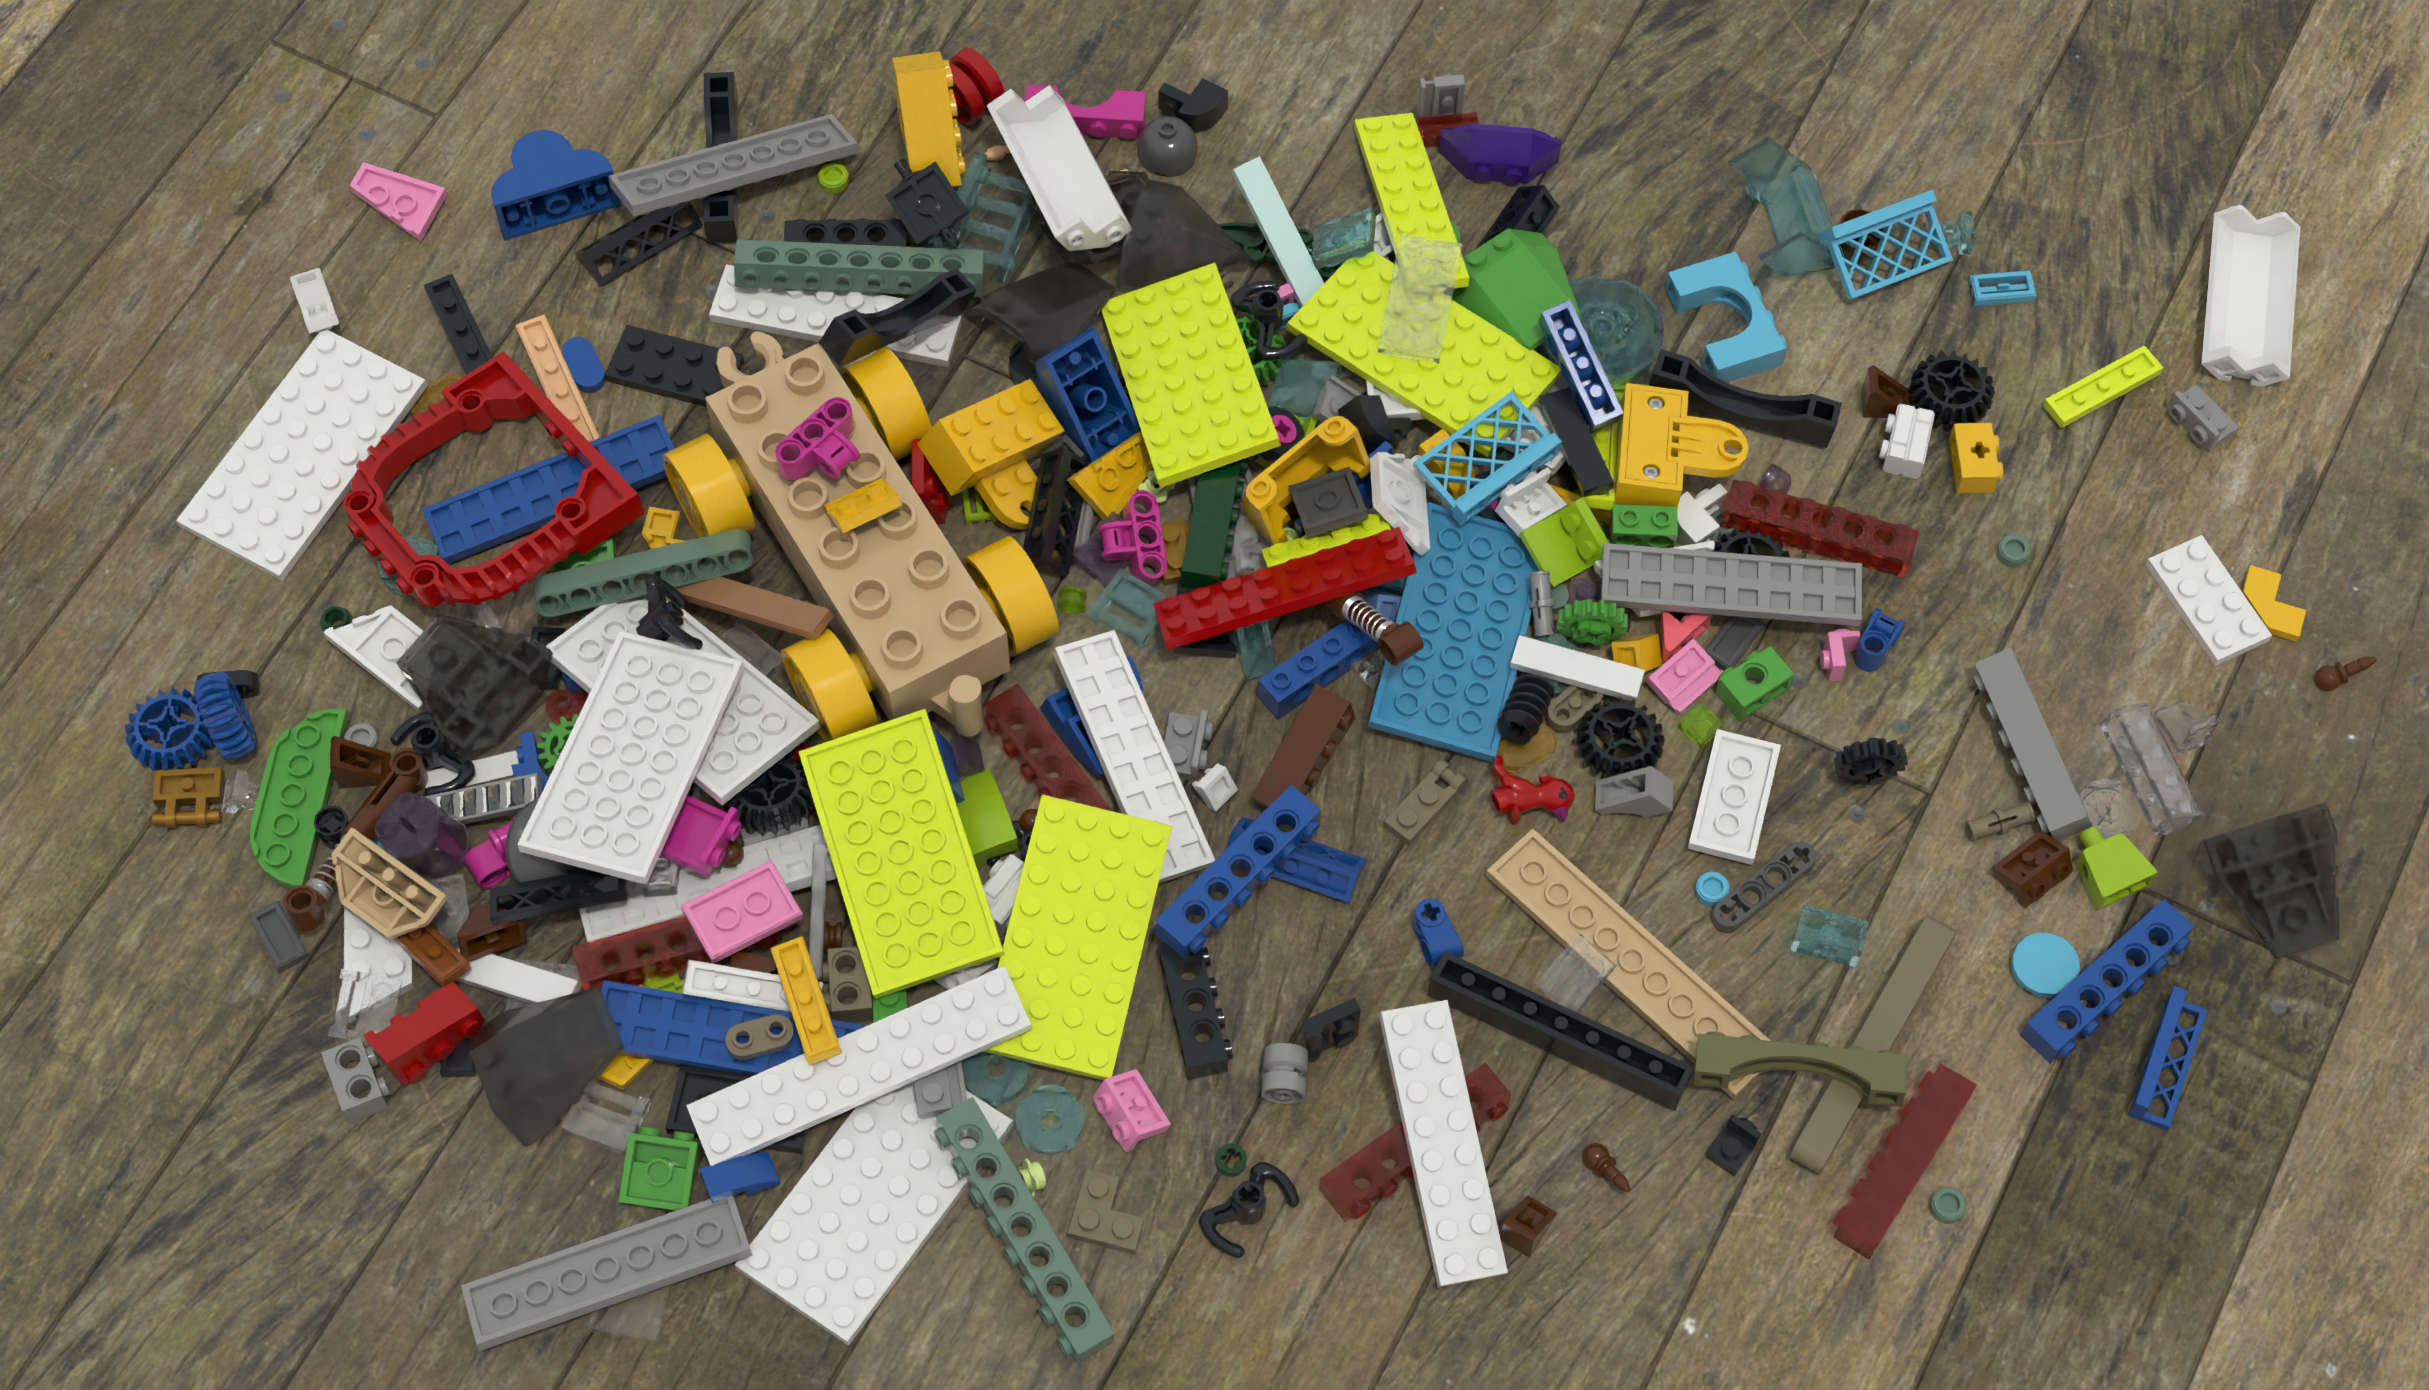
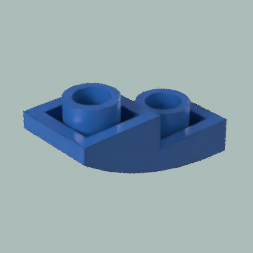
(745, 1173)

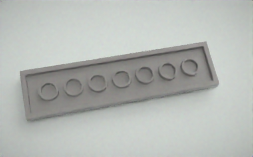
(732, 164)
(605, 1271)

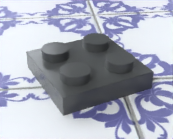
(1328, 502)

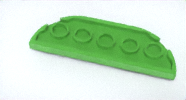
(291, 794)

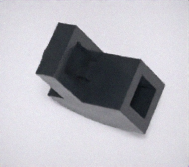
(1199, 109)
(1371, 420)

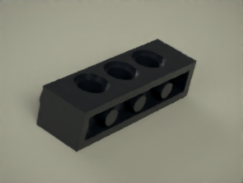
(858, 232)
(1199, 1058)

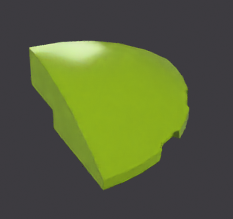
(986, 818)

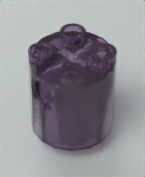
(423, 835)

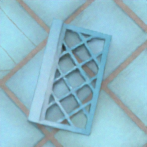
(1880, 219)
(1510, 472)

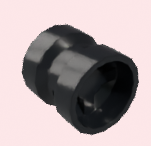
(327, 823)

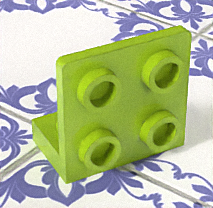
(1565, 542)

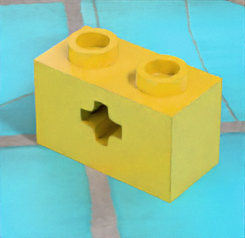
(1975, 458)

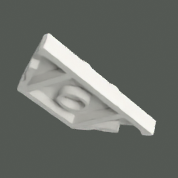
(1401, 497)
(377, 645)
(375, 954)

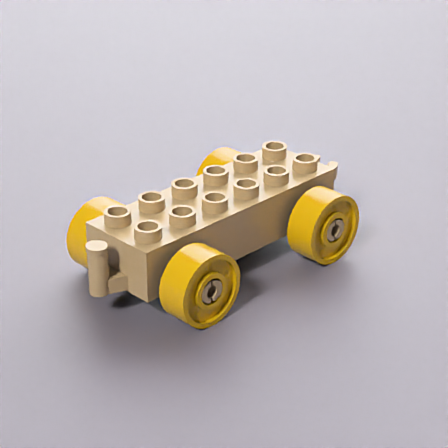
(902, 602)

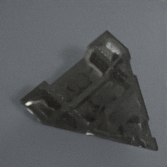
(1172, 238)

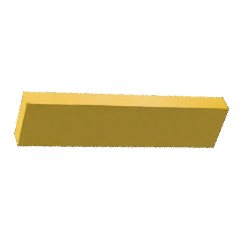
(806, 1000)

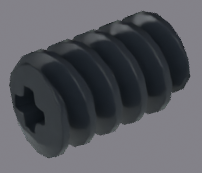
(1525, 708)

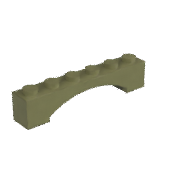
(1874, 1074)

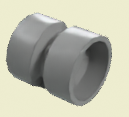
(1284, 1068)

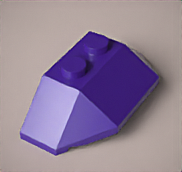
(1499, 152)

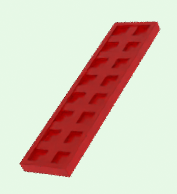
(1284, 588)

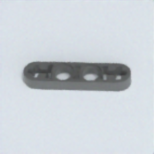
(1766, 889)

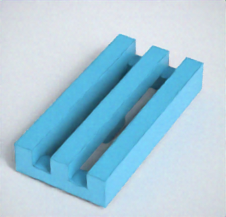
(2003, 292)

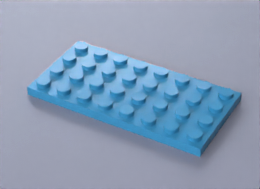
(1469, 612)

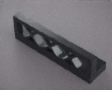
(1528, 215)
(627, 232)
(1049, 506)
(555, 895)

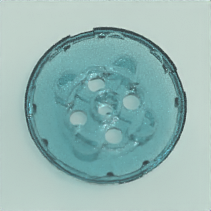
(1615, 312)

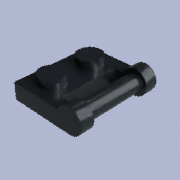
(1331, 1028)

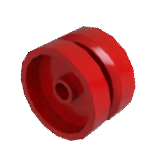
(973, 85)

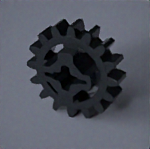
(1870, 761)

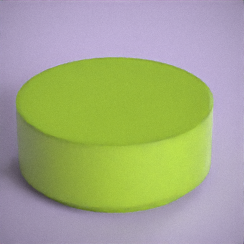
(833, 178)

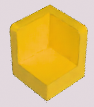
(1638, 651)

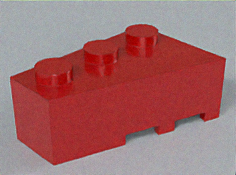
(426, 1034)

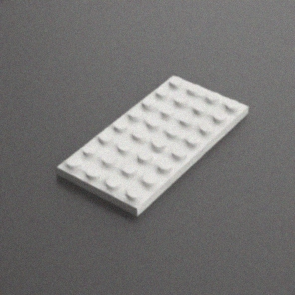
(301, 454)
(758, 721)
(631, 757)
(861, 1213)

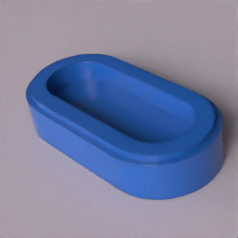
(584, 364)

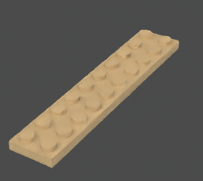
(1646, 971)

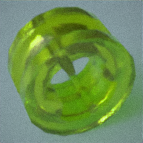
(1072, 599)

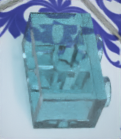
(1829, 935)

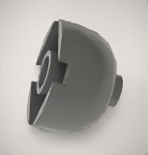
(1167, 146)

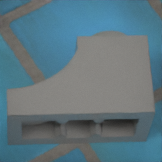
(1635, 792)

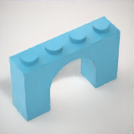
(1728, 283)

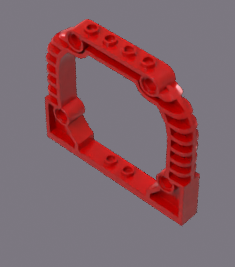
(489, 393)

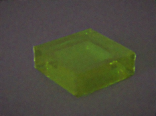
(1700, 724)

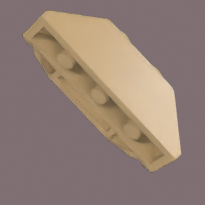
(383, 887)

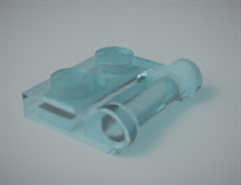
(1134, 598)

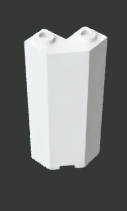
(1060, 170)
(2251, 296)

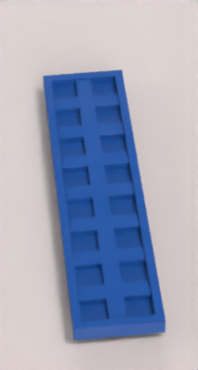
(528, 496)
(693, 1028)

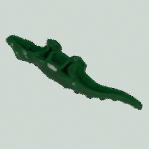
(1253, 243)

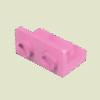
(1130, 1109)

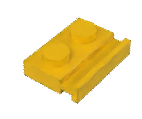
(863, 505)

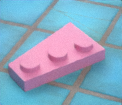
(400, 198)

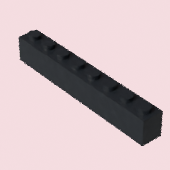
(1560, 1030)

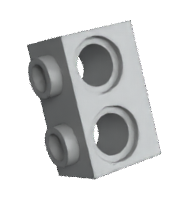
(350, 1082)

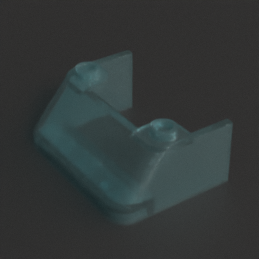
(1792, 205)

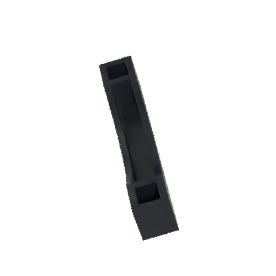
(721, 124)
(861, 333)
(1798, 417)

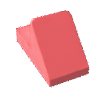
(1677, 634)

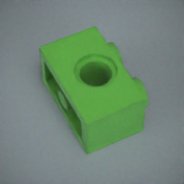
(1746, 698)

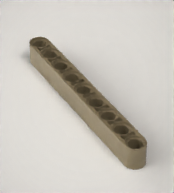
(1877, 1034)

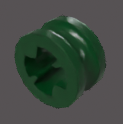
(1222, 1155)

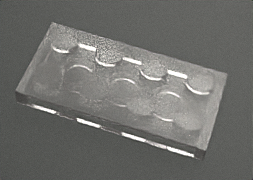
(1420, 298)

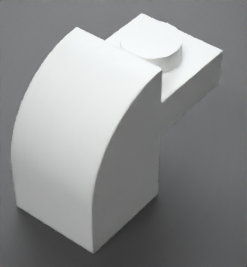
(314, 300)
(1695, 518)

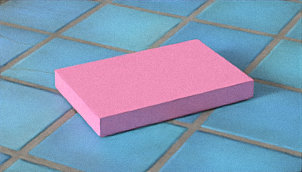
(742, 912)

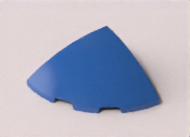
(1066, 721)

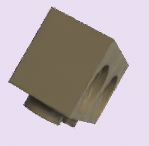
(847, 985)

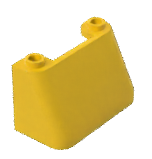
(1327, 448)

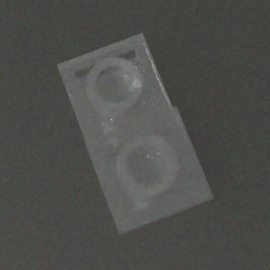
(1243, 546)

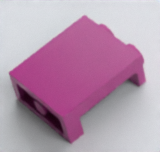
(701, 836)

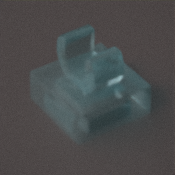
(1963, 232)

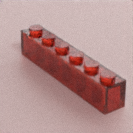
(1904, 1160)

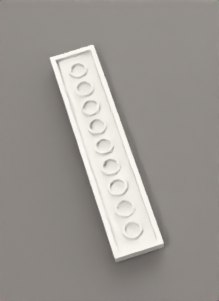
(870, 1065)

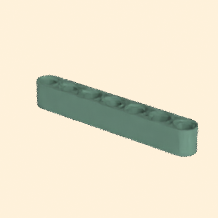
(626, 575)

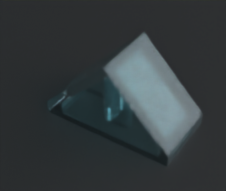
(1254, 650)

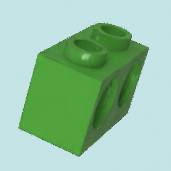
(1643, 525)

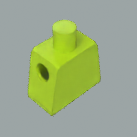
(2112, 868)

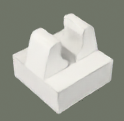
(1215, 787)

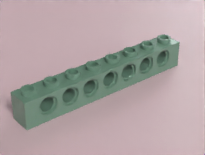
(850, 266)
(969, 1121)

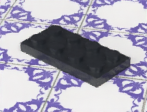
(666, 366)
(696, 1083)

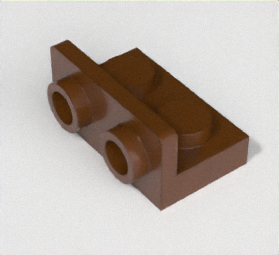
(2035, 867)

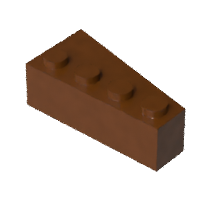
(1306, 746)

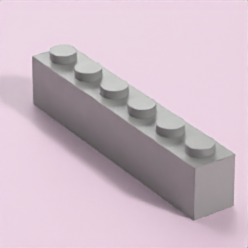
(2033, 745)

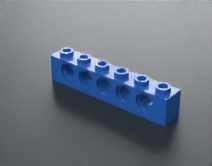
(1289, 809)
(2162, 924)

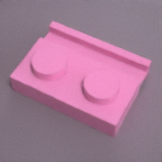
(1684, 677)

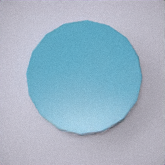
(2044, 964)

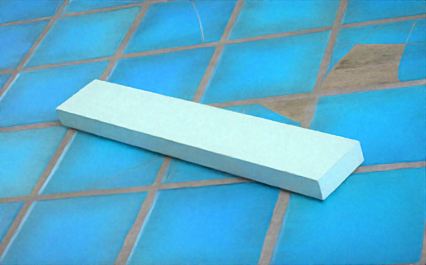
(1278, 229)

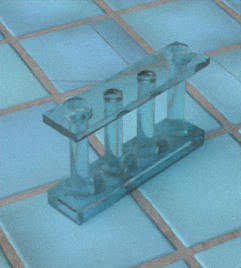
(969, 192)

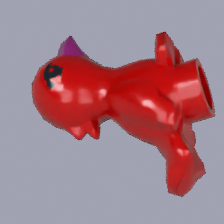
(1520, 795)

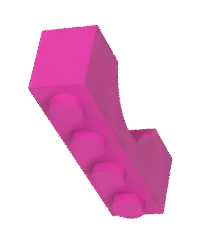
(1118, 117)

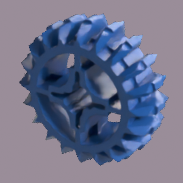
(225, 715)
(161, 722)

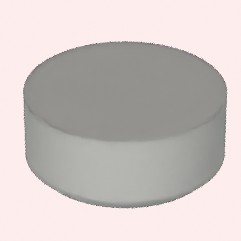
(363, 734)

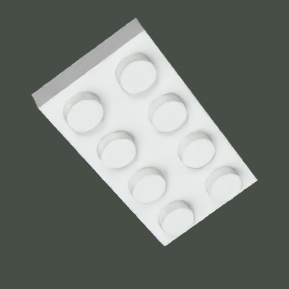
(2208, 600)
(1734, 797)

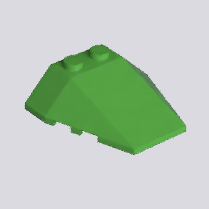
(1515, 282)

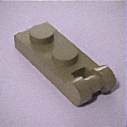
(1425, 803)

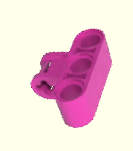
(829, 452)
(1123, 543)
(488, 860)

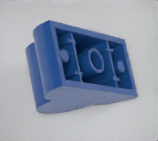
(550, 185)
(1086, 395)

